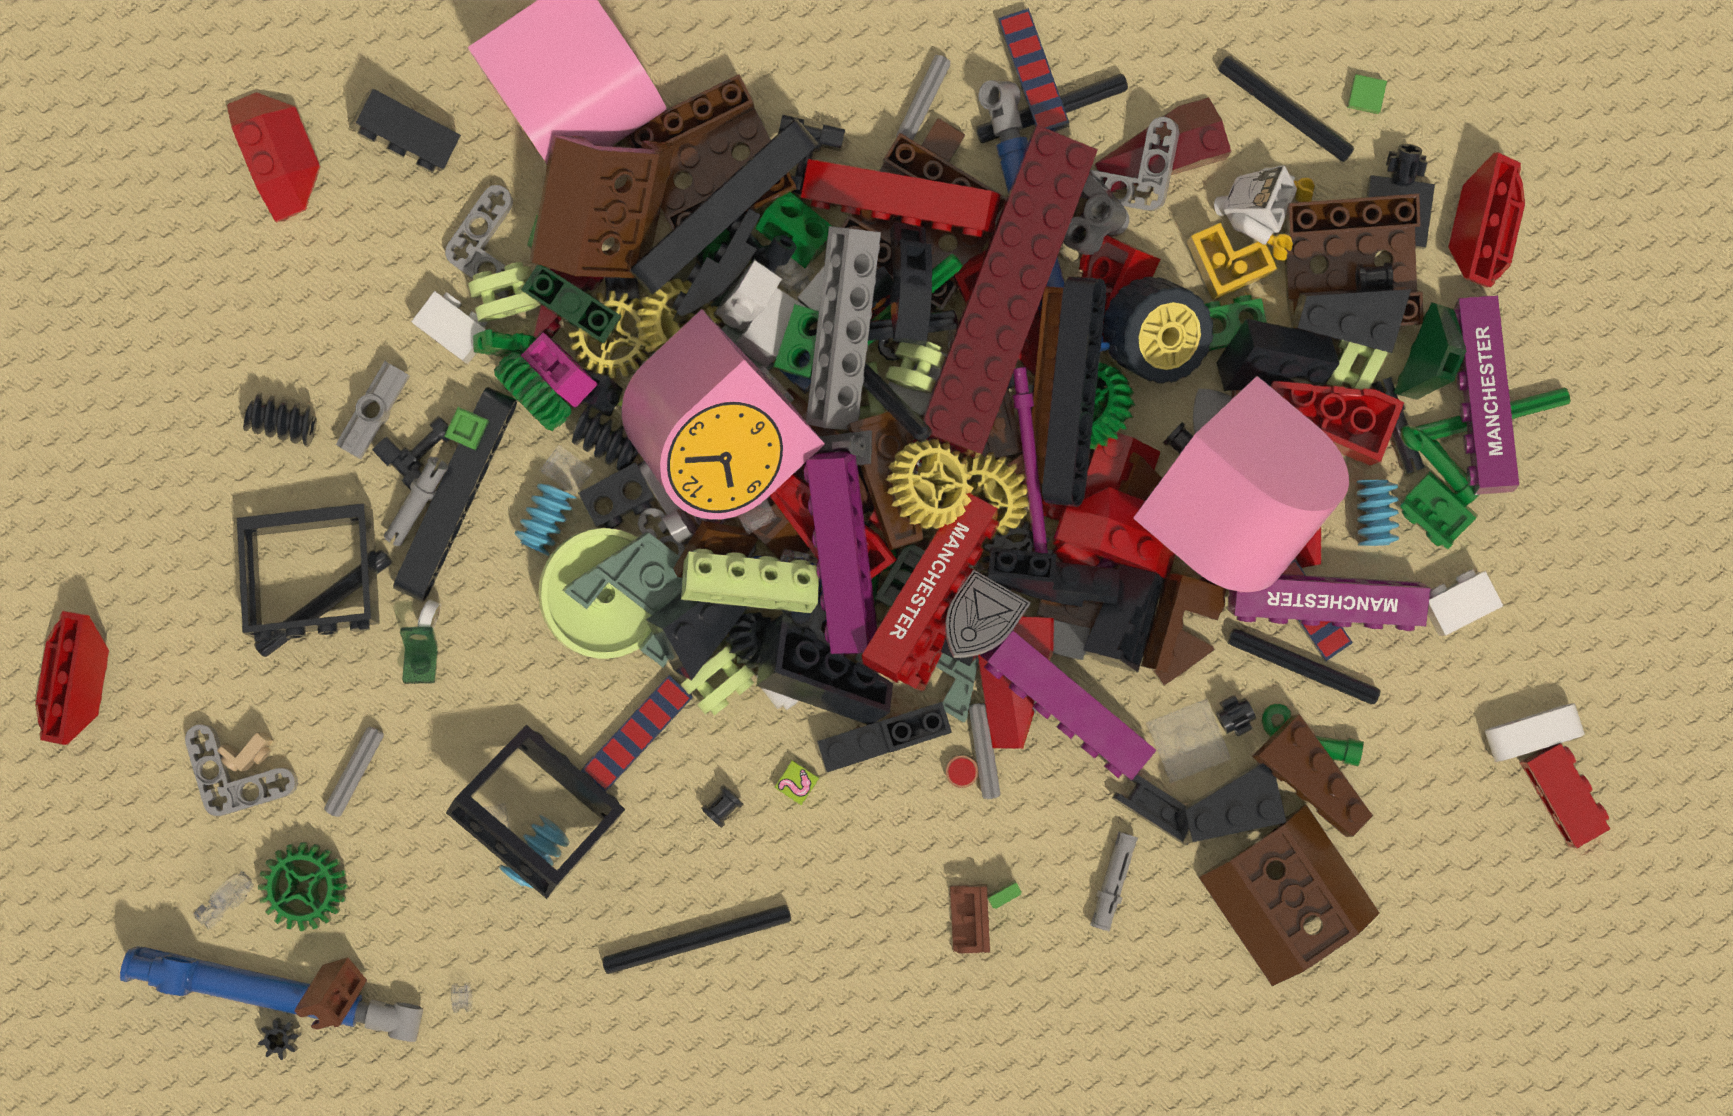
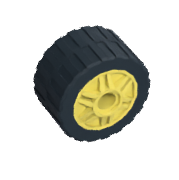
(1158, 329)

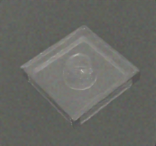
(1188, 740)

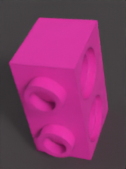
(559, 370)

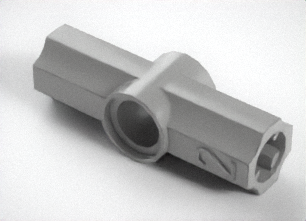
(360, 428)

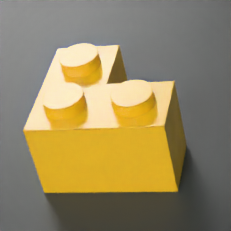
(1225, 269)

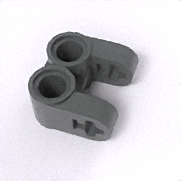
(1092, 220)

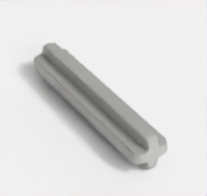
(924, 96)
(984, 751)
(353, 771)

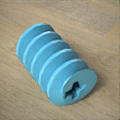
(1377, 512)
(544, 518)
(544, 843)

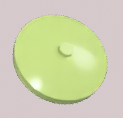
(613, 621)

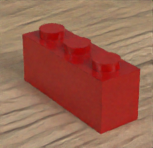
(1566, 795)

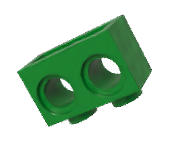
(800, 223)
(1230, 318)
(797, 342)

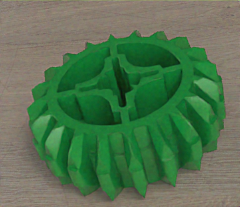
(532, 391)
(1110, 405)
(312, 897)

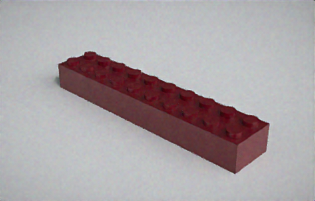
(1007, 290)

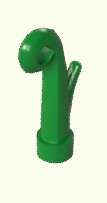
(1438, 457)
(1348, 750)

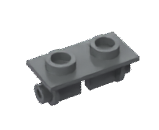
(857, 443)

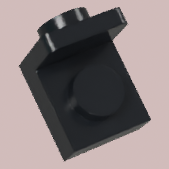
(604, 395)

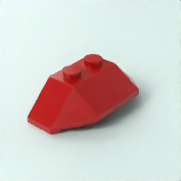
(275, 152)
(1488, 220)
(1108, 529)
(70, 678)

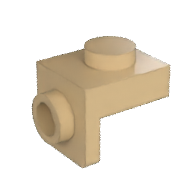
(254, 752)

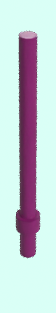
(1024, 401)

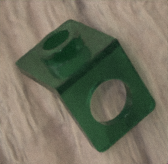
(419, 655)

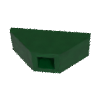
(571, 303)
(1433, 355)

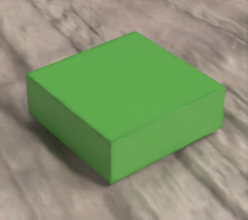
(1367, 94)
(466, 428)
(1004, 894)

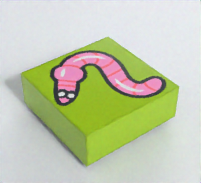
(796, 782)

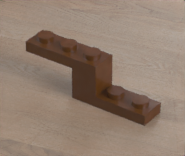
(1179, 596)

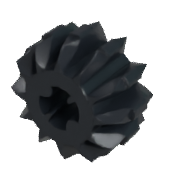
(747, 638)

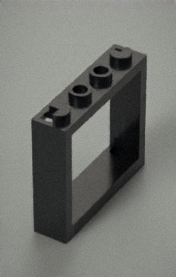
(250, 527)
(504, 842)

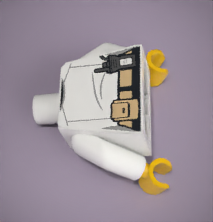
(1260, 204)

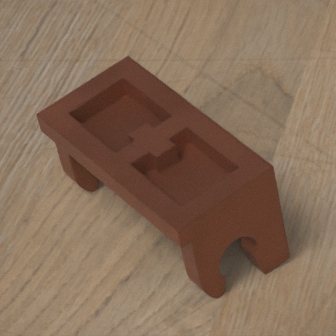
(970, 918)
(331, 993)

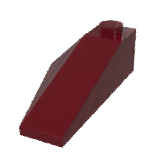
(1199, 143)

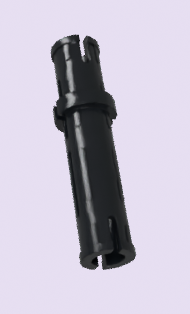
(1404, 452)

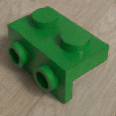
(1437, 511)

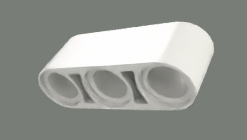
(1534, 732)

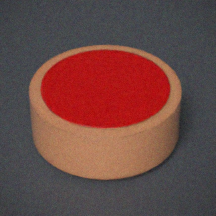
(961, 771)

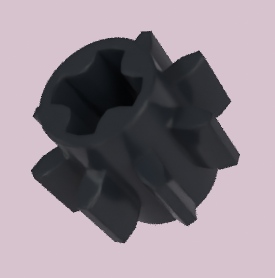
(1406, 163)
(1236, 715)
(271, 1038)

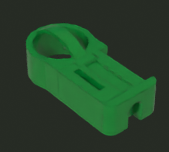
(501, 344)

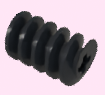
(280, 420)
(604, 440)

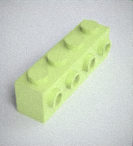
(750, 581)

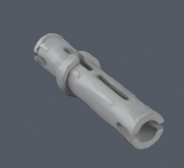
(422, 490)
(1111, 889)

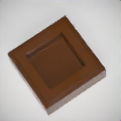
(943, 140)

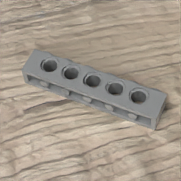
(843, 327)

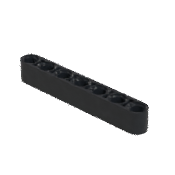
(723, 206)
(1074, 391)
(453, 499)

